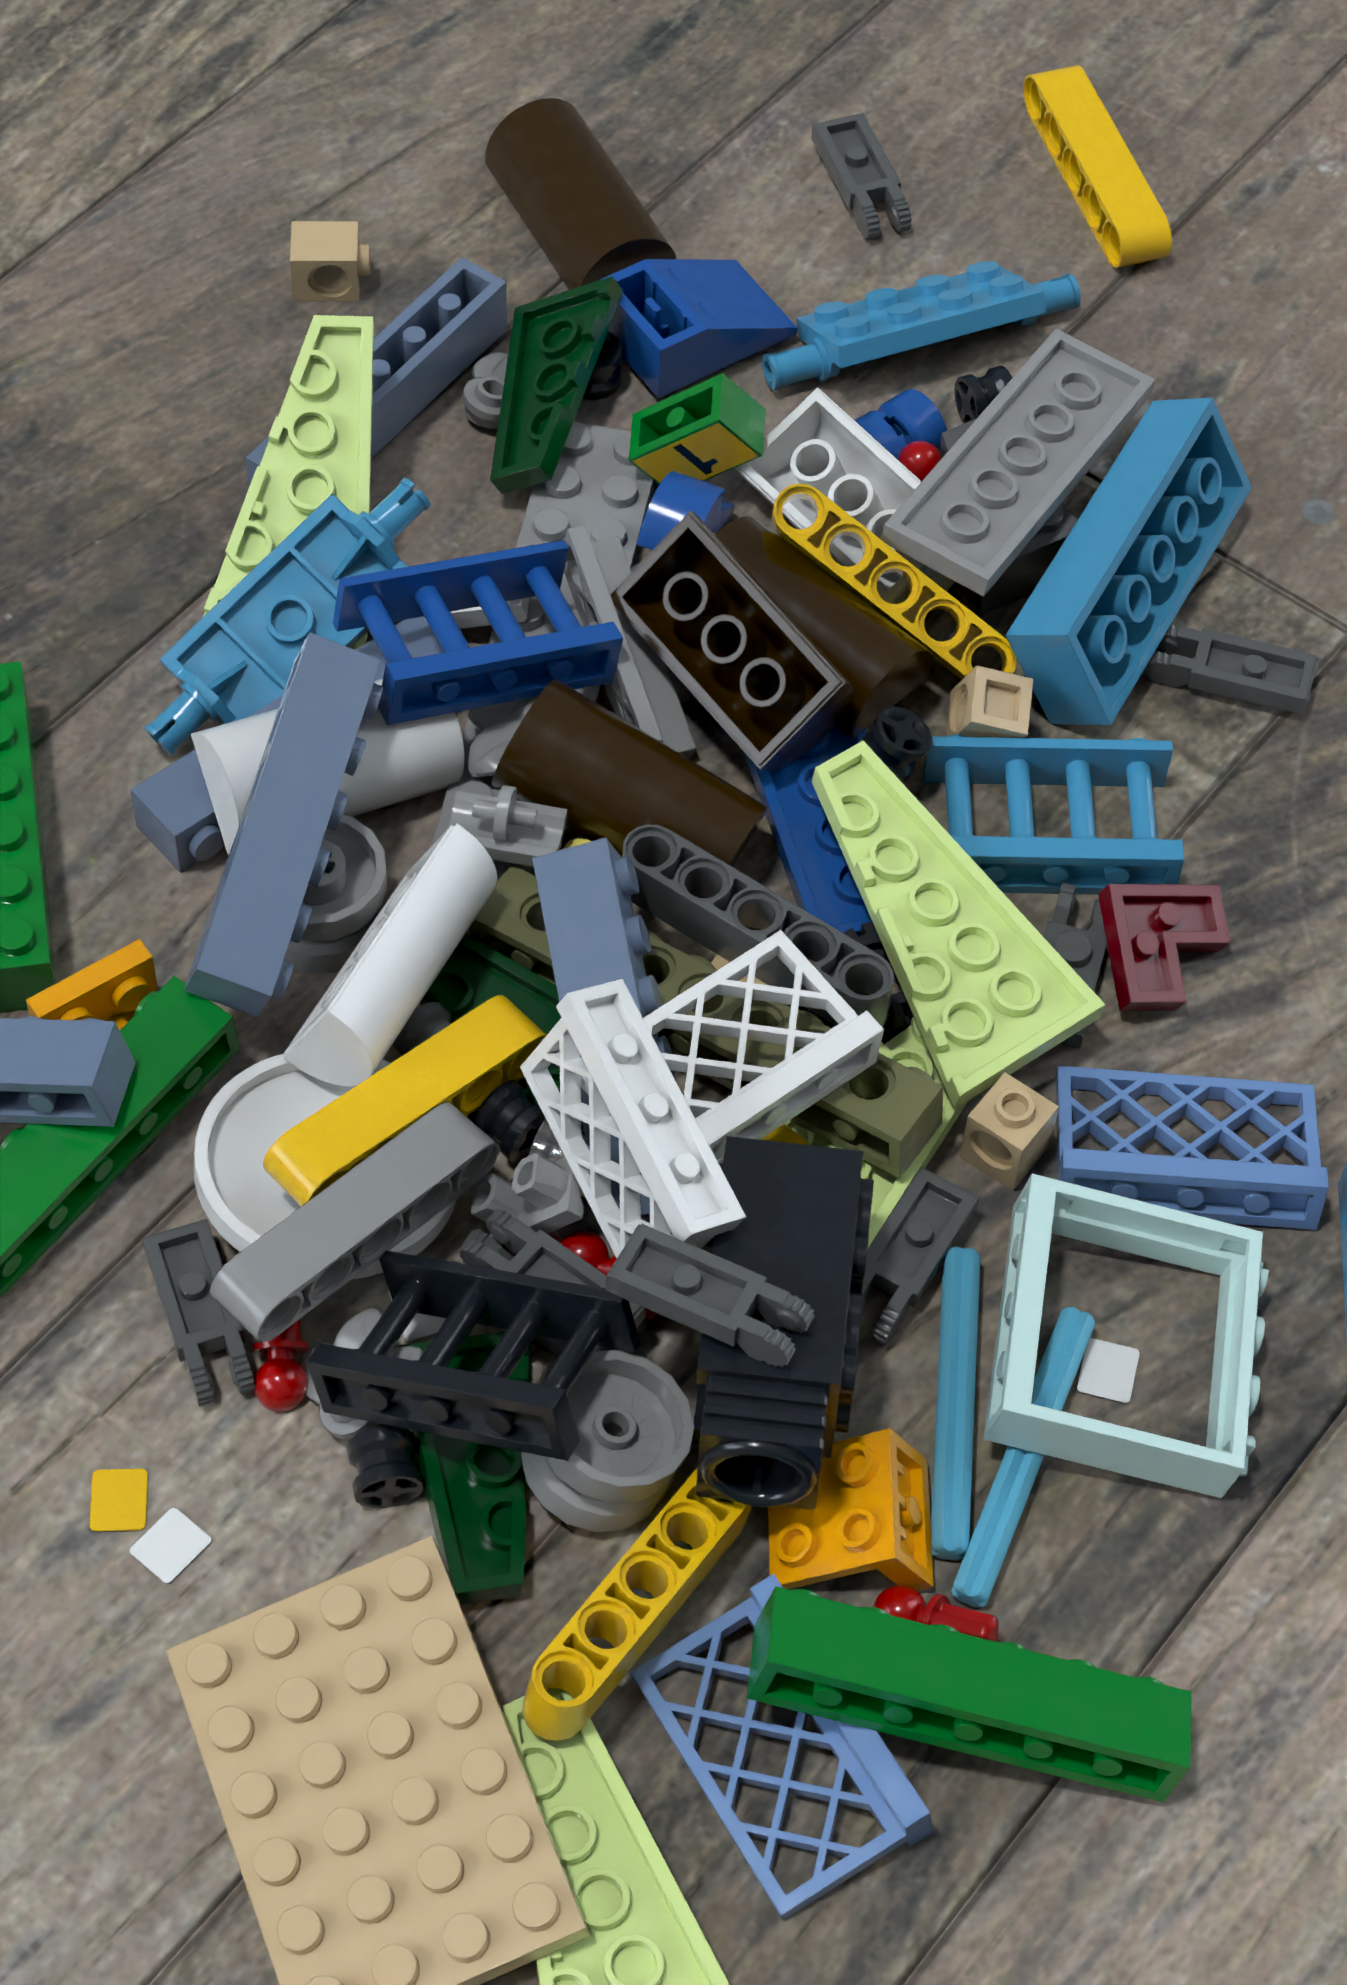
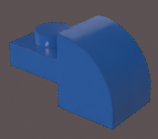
(677, 497)

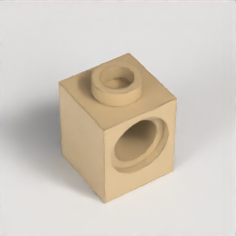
(327, 260)
(990, 705)
(1009, 1131)

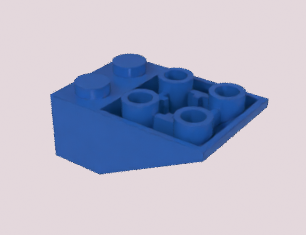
(692, 319)

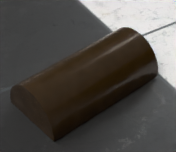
(571, 193)
(854, 636)
(733, 646)
(620, 778)

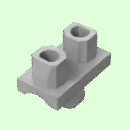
(508, 827)
(540, 1196)

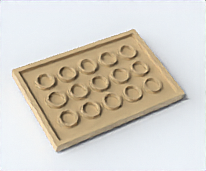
(375, 1784)

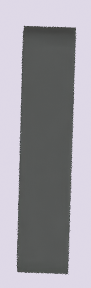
(741, 903)

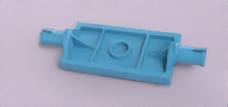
(915, 317)
(250, 638)

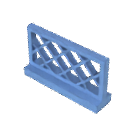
(1222, 1190)
(859, 1751)

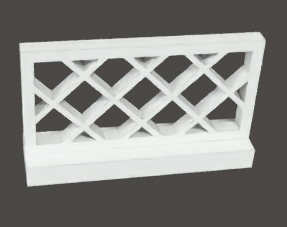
(791, 1085)
(647, 1116)

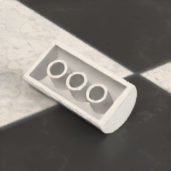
(844, 462)
(395, 765)
(395, 961)

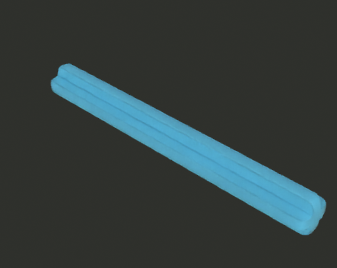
(955, 1404)
(1020, 1466)

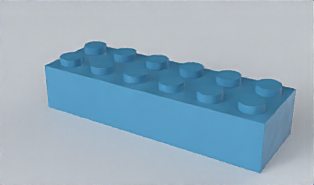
(1130, 562)

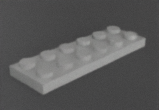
(1017, 462)

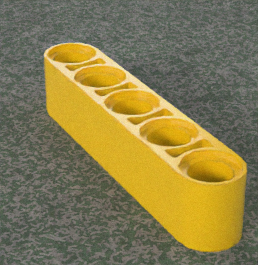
(1097, 166)
(881, 559)
(452, 1066)
(625, 1618)

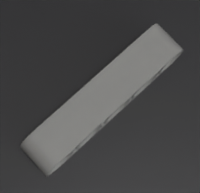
(354, 1222)

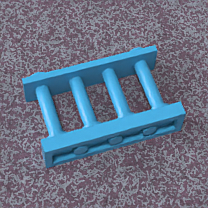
(1044, 863)

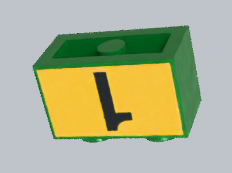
(698, 431)

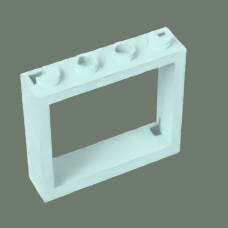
(1155, 1233)

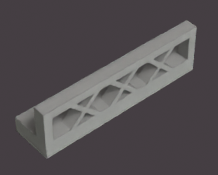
(641, 684)

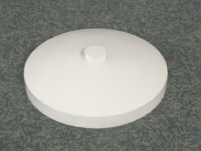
(236, 1136)

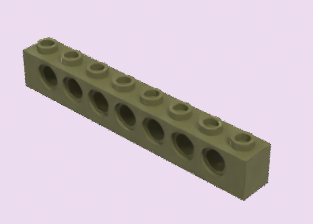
(886, 1128)

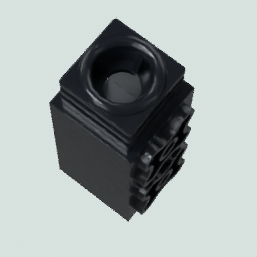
(809, 1235)

